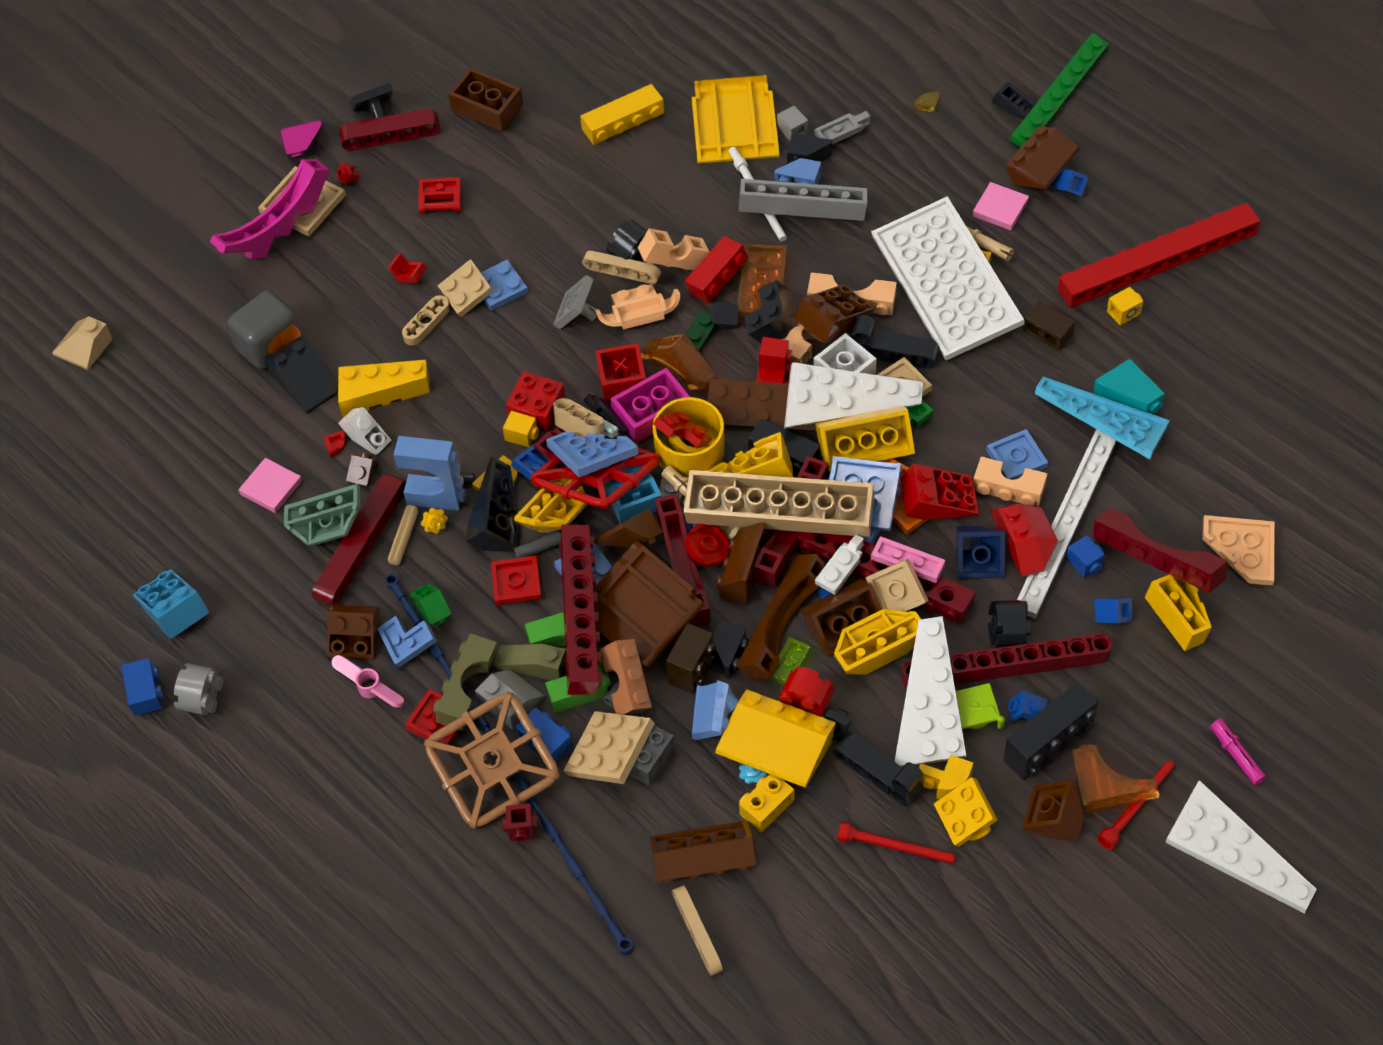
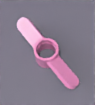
(360, 675)

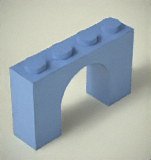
(436, 458)

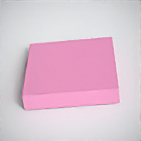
(1000, 206)
(270, 485)

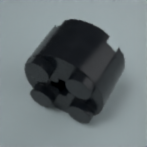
(626, 241)
(1008, 623)

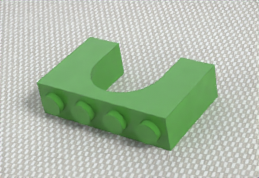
(551, 632)

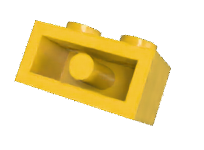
(766, 801)

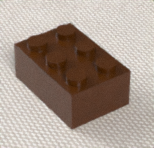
(485, 99)

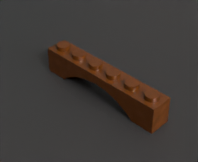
(762, 651)

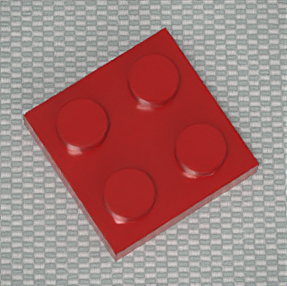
(516, 580)

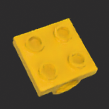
(966, 812)

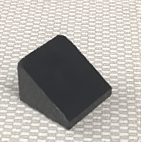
(724, 315)

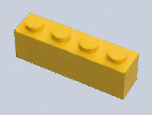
(622, 114)

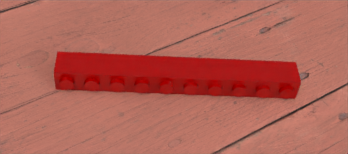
(1158, 255)

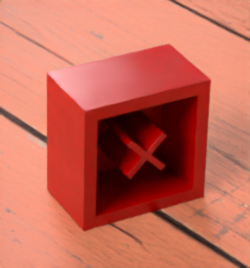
(619, 369)
(535, 398)

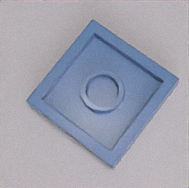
(1017, 453)

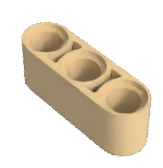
(576, 418)

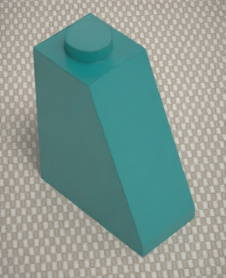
(1130, 387)

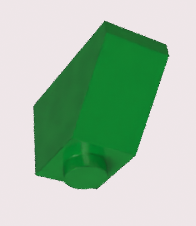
(431, 604)

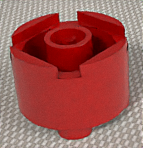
(807, 691)

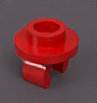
(346, 173)

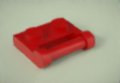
(438, 190)

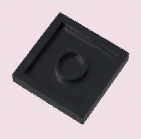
(372, 99)

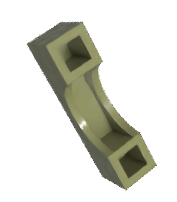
(474, 658)

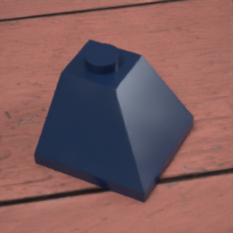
(980, 552)

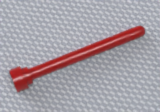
(848, 832)
(1109, 837)

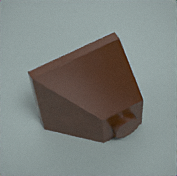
(641, 527)
(1054, 811)

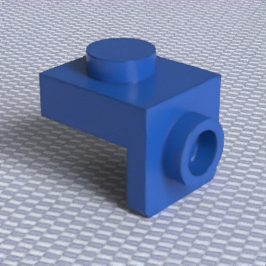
(1025, 706)

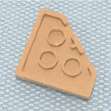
(1244, 544)

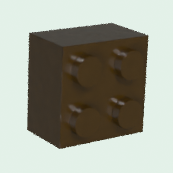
(691, 658)

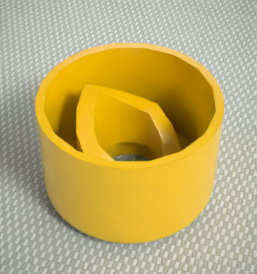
(684, 457)

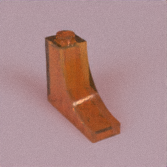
(681, 358)
(1104, 787)

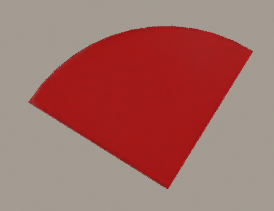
(335, 442)

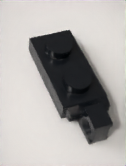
(603, 409)

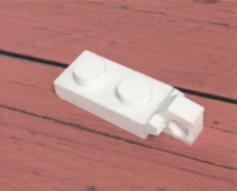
(840, 565)

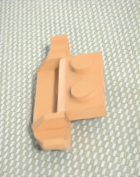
(638, 307)

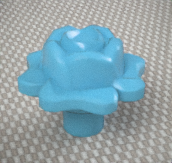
(750, 774)

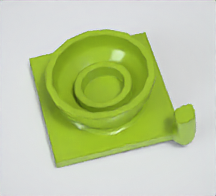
(978, 707)

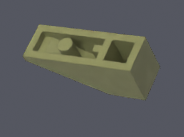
(532, 660)

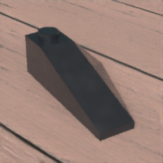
(493, 514)

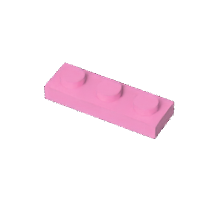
(924, 564)

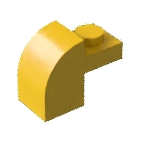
(955, 773)

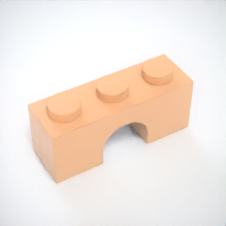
(659, 249)
(801, 349)
(1025, 490)

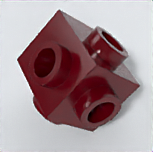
(520, 822)

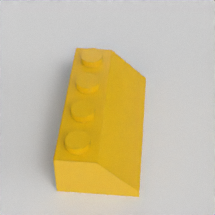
(867, 436)

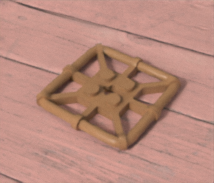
(506, 764)

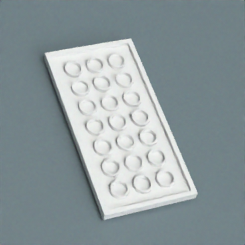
(947, 278)

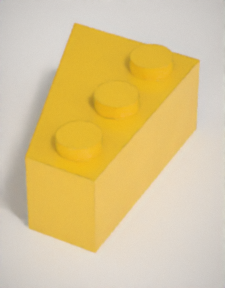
(1179, 610)

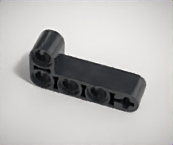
(892, 346)
(881, 771)

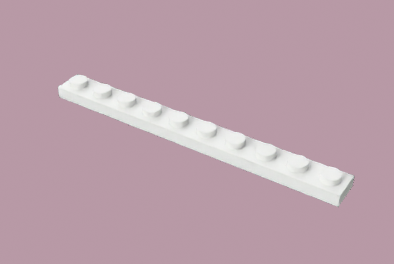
(1069, 517)

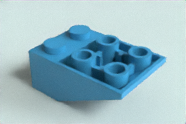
(635, 499)
(171, 603)

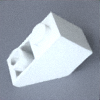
(364, 430)

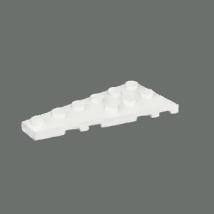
(930, 713)
(1224, 841)

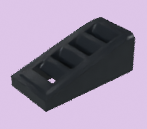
(1006, 103)

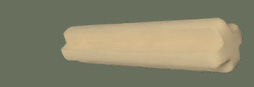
(402, 535)

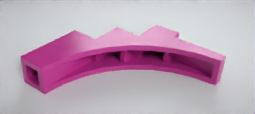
(278, 219)

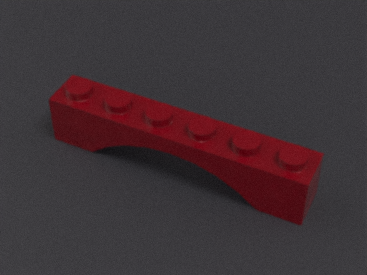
(674, 536)
(780, 546)
(1196, 568)

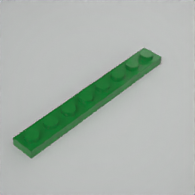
(1060, 89)

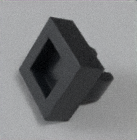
(842, 722)

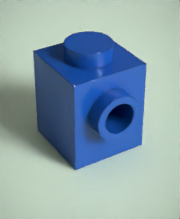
(1086, 556)

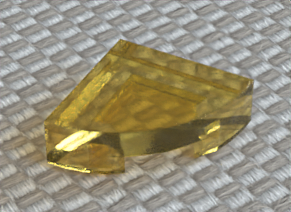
(927, 101)

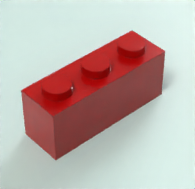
(716, 269)

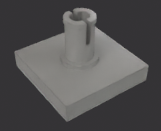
(575, 304)

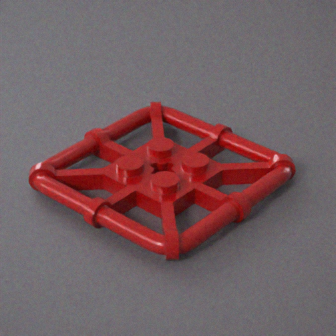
(596, 479)

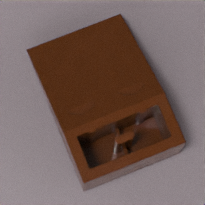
(831, 312)

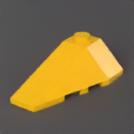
(766, 458)

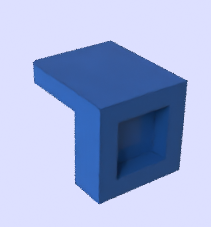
(1070, 182)
(1113, 610)

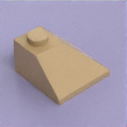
(84, 342)

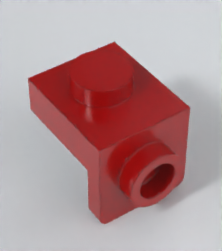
(406, 271)

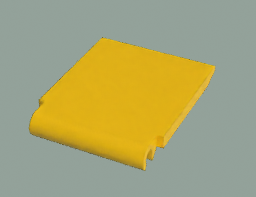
(734, 115)

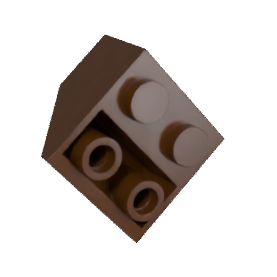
(352, 631)

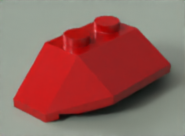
(1026, 536)

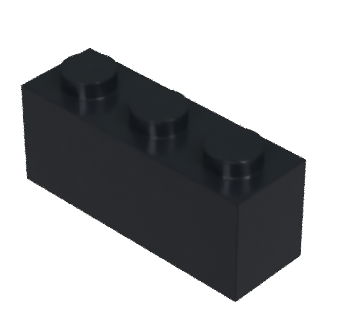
(796, 445)

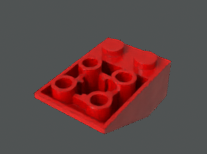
(937, 493)

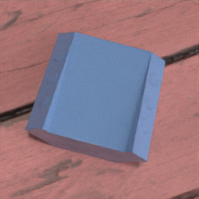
(712, 710)

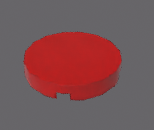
(707, 545)

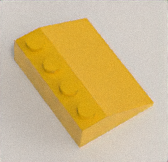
(776, 738)

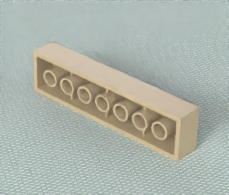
(779, 503)

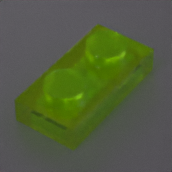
(791, 657)

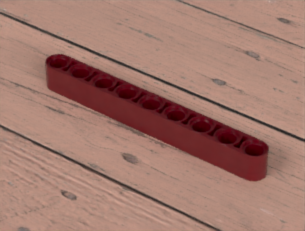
(1020, 664)

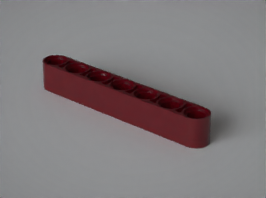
(360, 540)

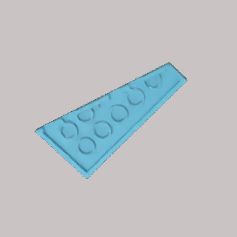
(1121, 422)

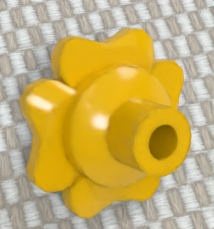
(434, 520)

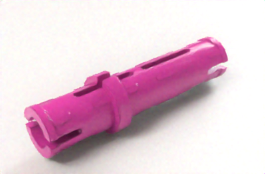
(1231, 743)

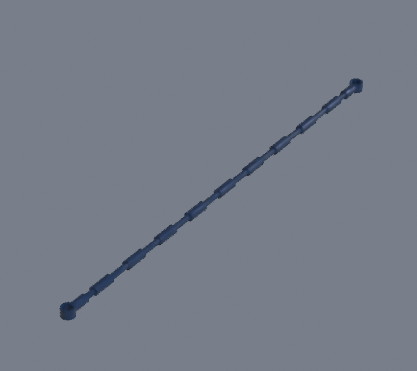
(522, 784)

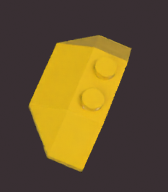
(549, 510)
(876, 640)

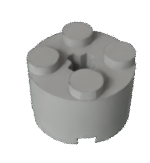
(197, 689)

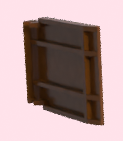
(644, 603)

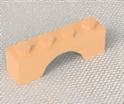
(879, 294)

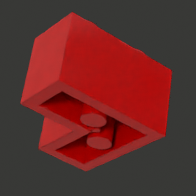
(774, 361)

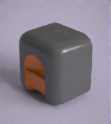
(262, 328)

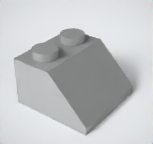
(509, 681)

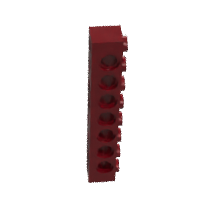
(954, 611)
(580, 680)

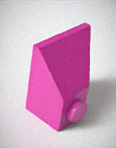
(299, 137)

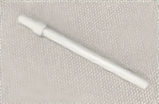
(741, 166)

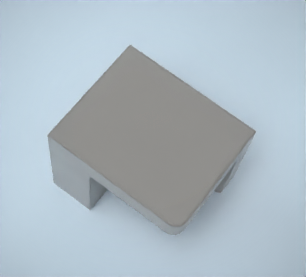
(792, 122)

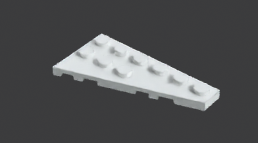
(830, 394)

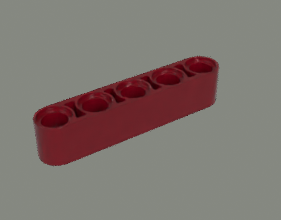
(389, 129)

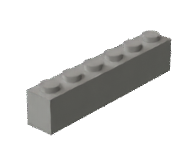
(802, 199)

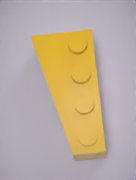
(381, 384)

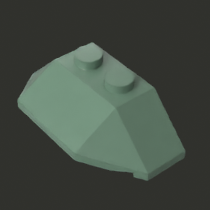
(323, 516)

